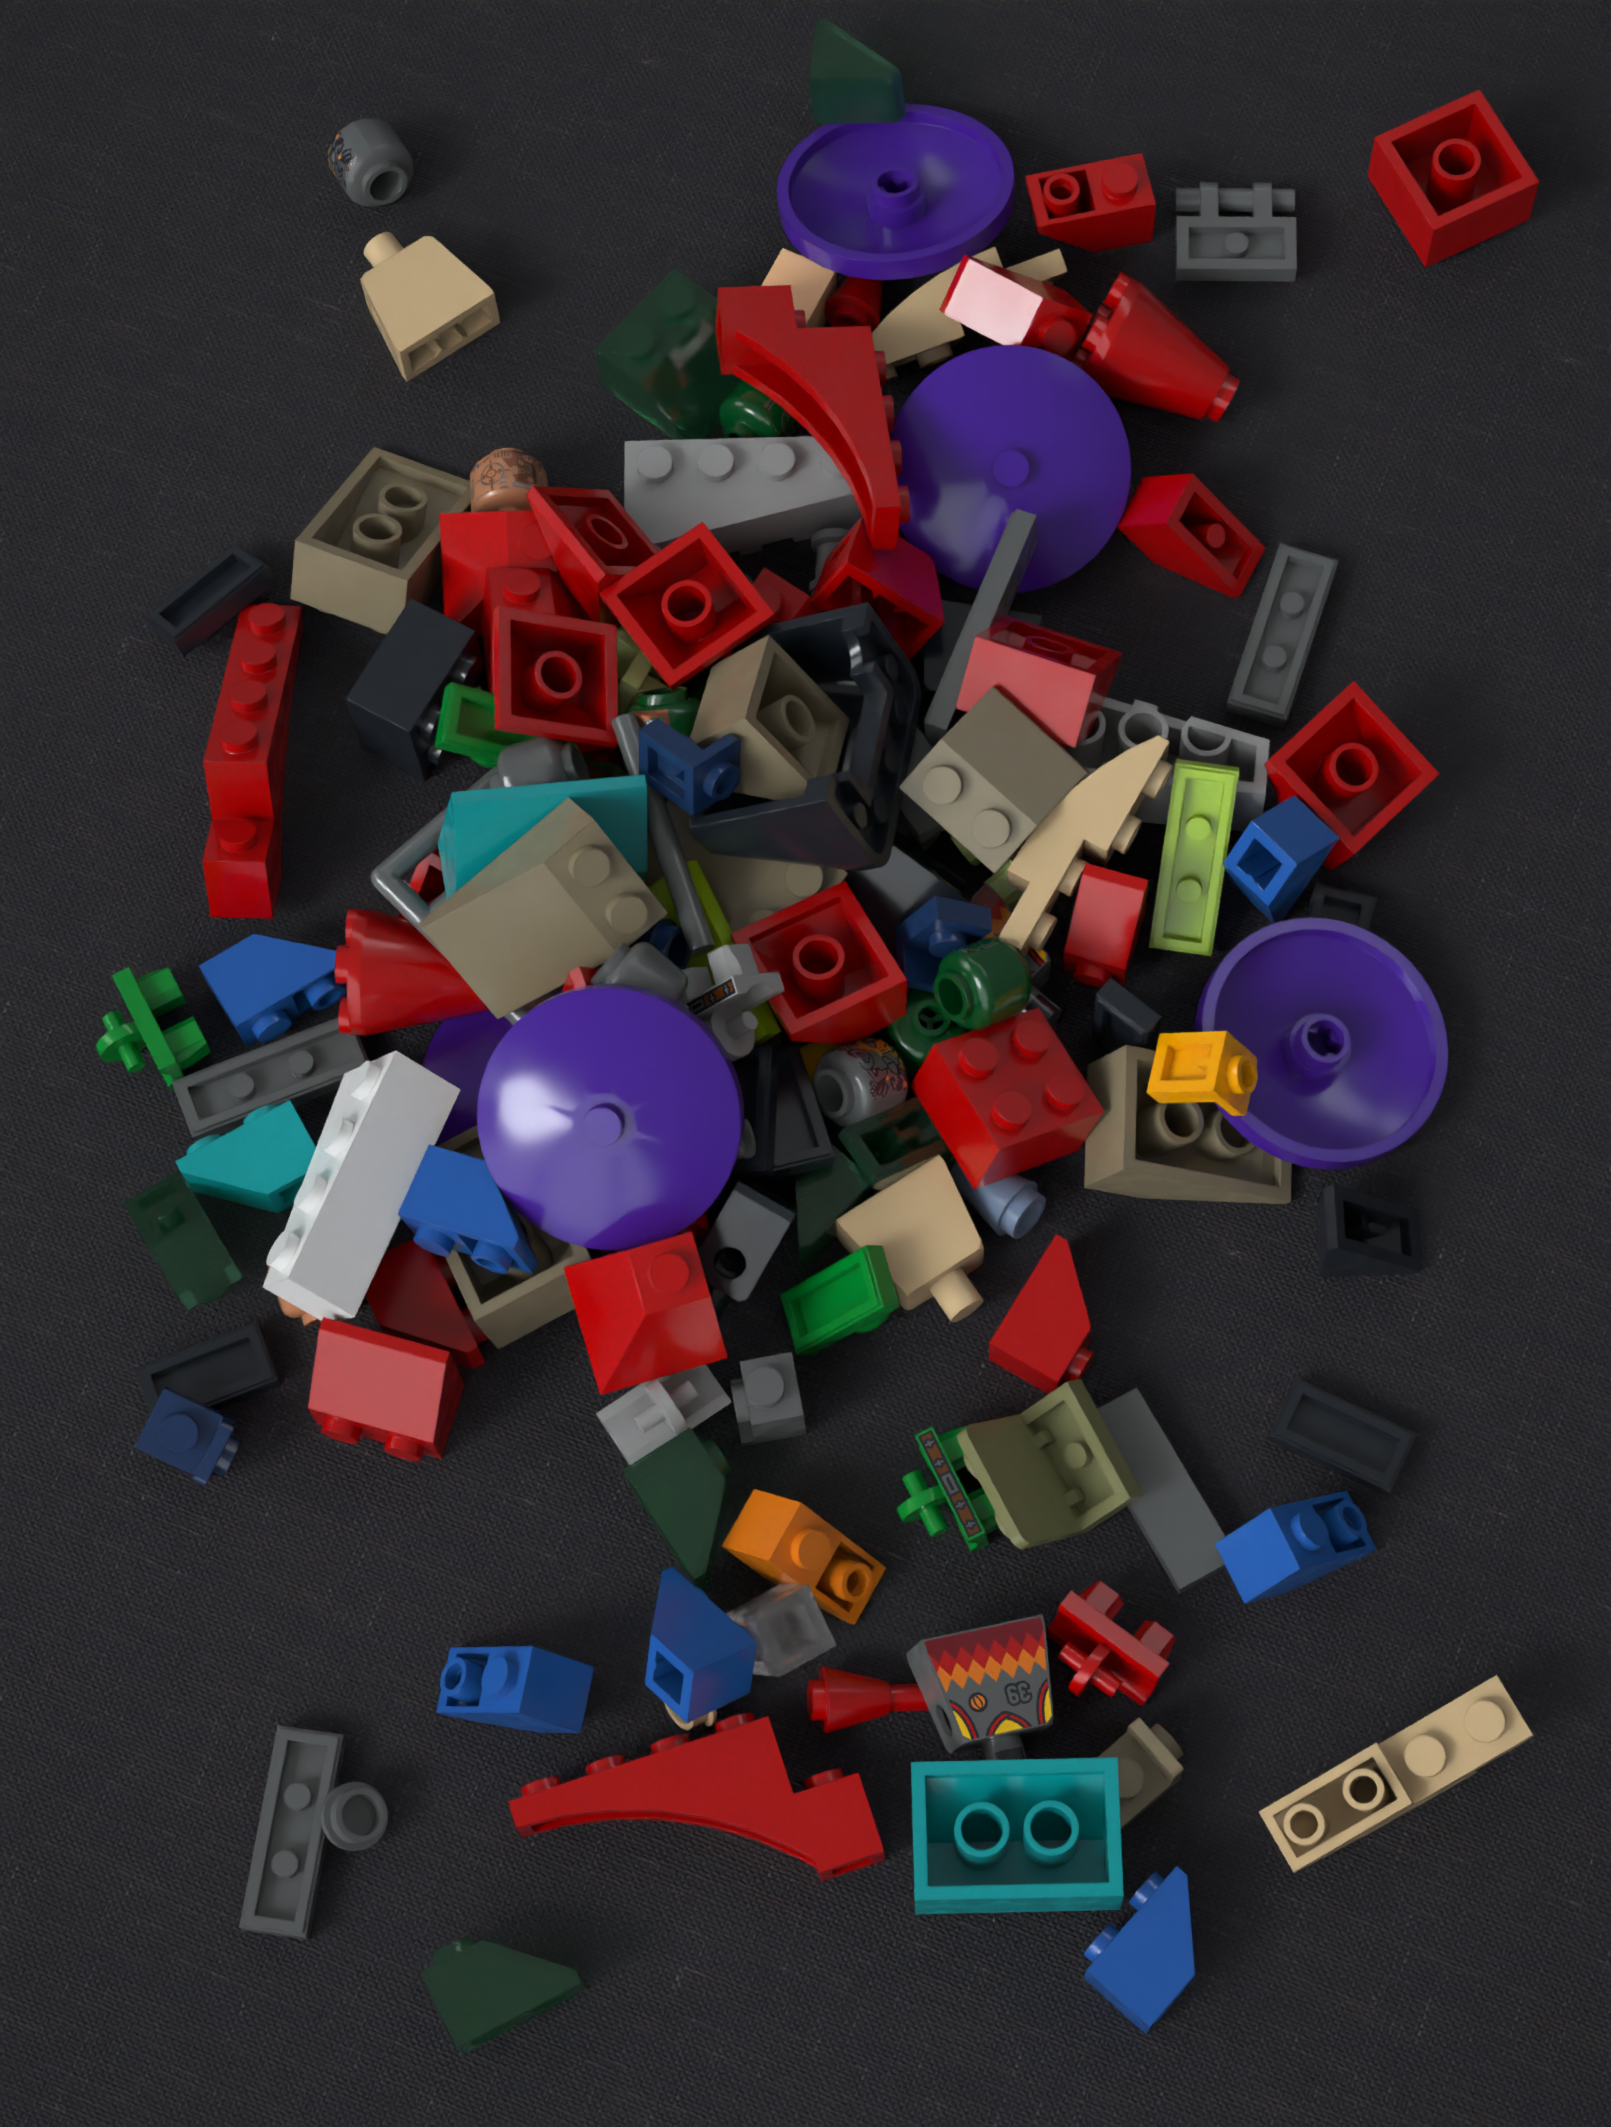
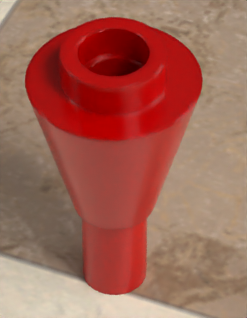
(855, 303)
(850, 1699)

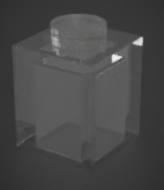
(786, 1628)

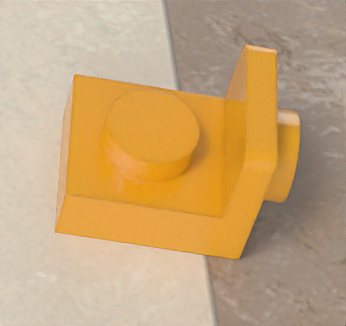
(1203, 1069)

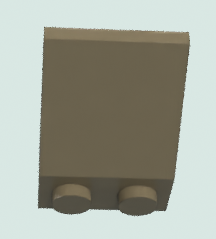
(377, 541)
(745, 886)
(542, 910)
(1171, 1147)
(515, 1301)

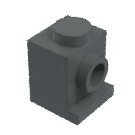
(768, 1400)

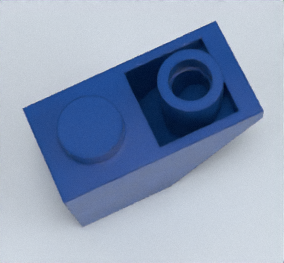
(1279, 857)
(270, 983)
(463, 1210)
(1294, 1545)
(696, 1651)
(515, 1688)
(1152, 1954)

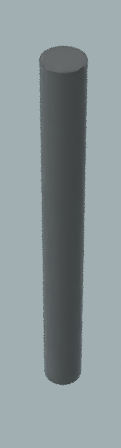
(666, 846)

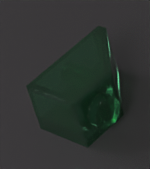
(183, 1241)
(685, 1499)
(494, 1989)

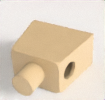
(424, 301)
(924, 1239)

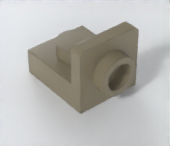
(1145, 1767)

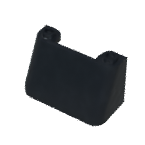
(849, 814)

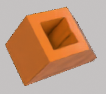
(796, 1546)

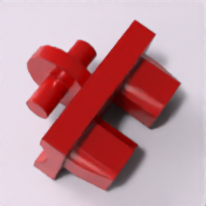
(1106, 1652)

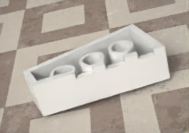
(357, 1184)

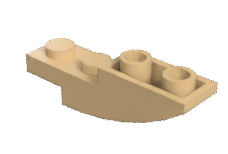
(924, 333)
(1087, 821)
(1396, 1775)

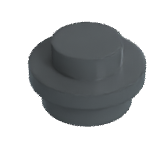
(354, 1816)

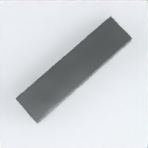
(989, 606)

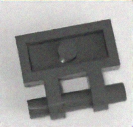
(1235, 246)

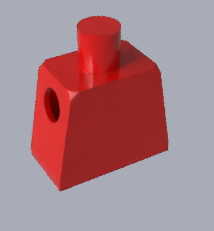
(895, 583)

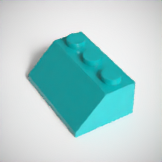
(489, 821)
(1016, 1836)

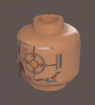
(504, 479)

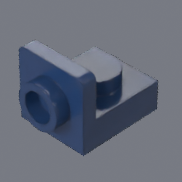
(685, 771)
(933, 933)
(189, 1436)

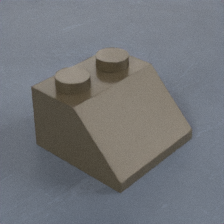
(778, 715)
(993, 779)

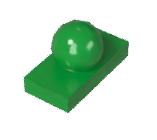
(469, 725)
(840, 1300)

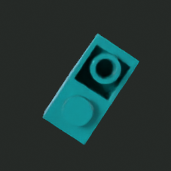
(255, 1163)

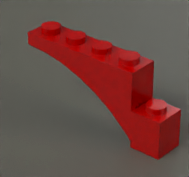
(829, 385)
(248, 763)
(721, 1783)

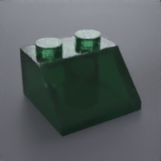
(668, 360)

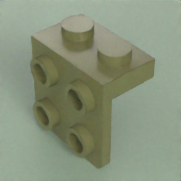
(1050, 1468)

